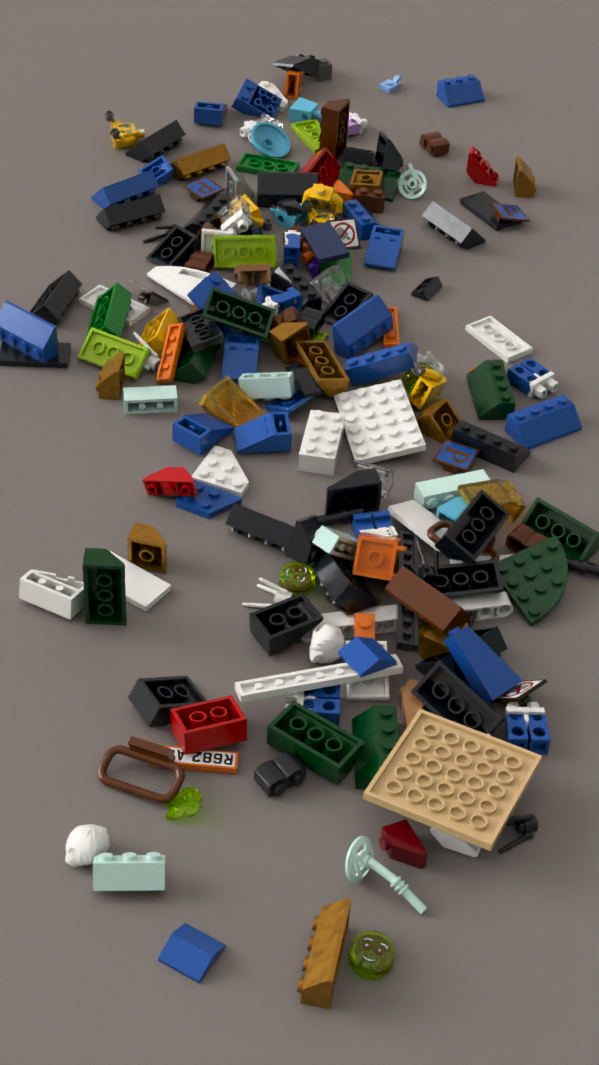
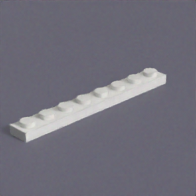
(306, 680)

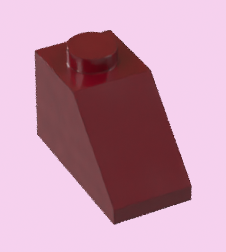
(403, 844)

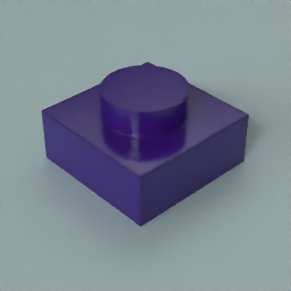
(314, 267)

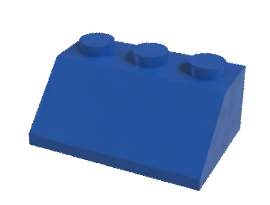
(460, 91)
(364, 218)

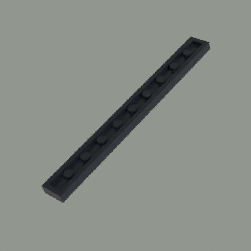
(407, 620)

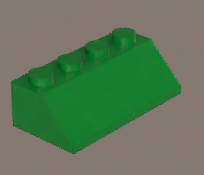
(111, 310)

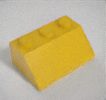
(156, 330)

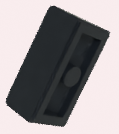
(427, 288)

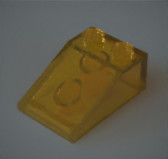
(230, 403)
(499, 490)

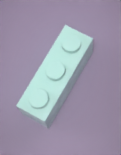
(268, 385)
(150, 399)
(336, 542)
(129, 872)

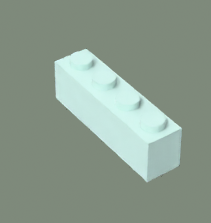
(441, 490)

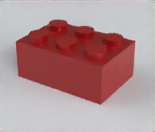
(208, 724)

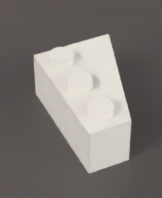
(52, 593)

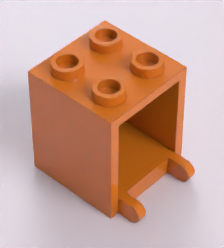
(377, 556)

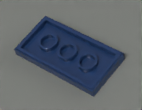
(324, 242)

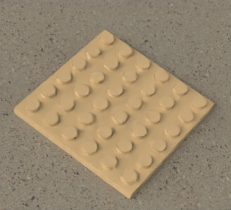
(453, 779)

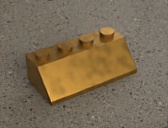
(200, 162)
(323, 366)
(325, 954)

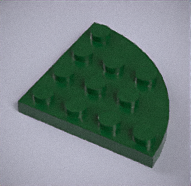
(535, 578)

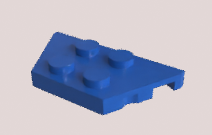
(209, 501)

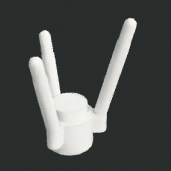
(152, 361)
(280, 594)

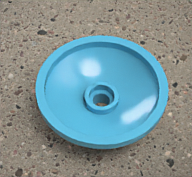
(270, 140)

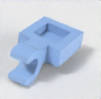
(391, 85)

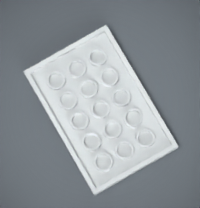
(380, 422)

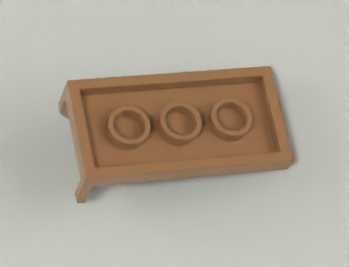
(253, 274)

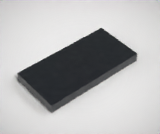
(481, 206)
(201, 331)
(13, 357)

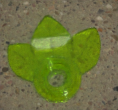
(185, 803)

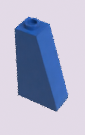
(480, 664)

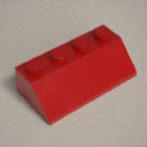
(325, 166)

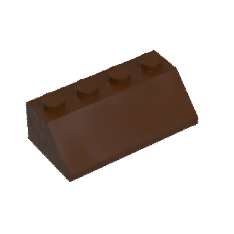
(334, 126)

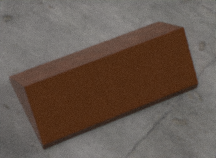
(426, 601)

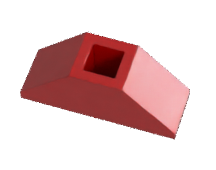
(480, 170)
(171, 482)

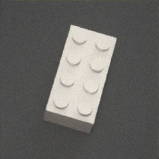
(321, 442)

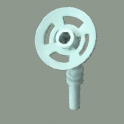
(412, 182)
(366, 861)

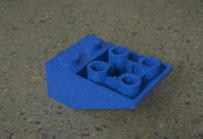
(256, 100)
(209, 113)
(384, 247)
(240, 355)
(199, 432)
(264, 434)

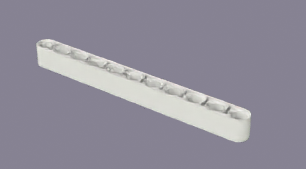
(486, 605)

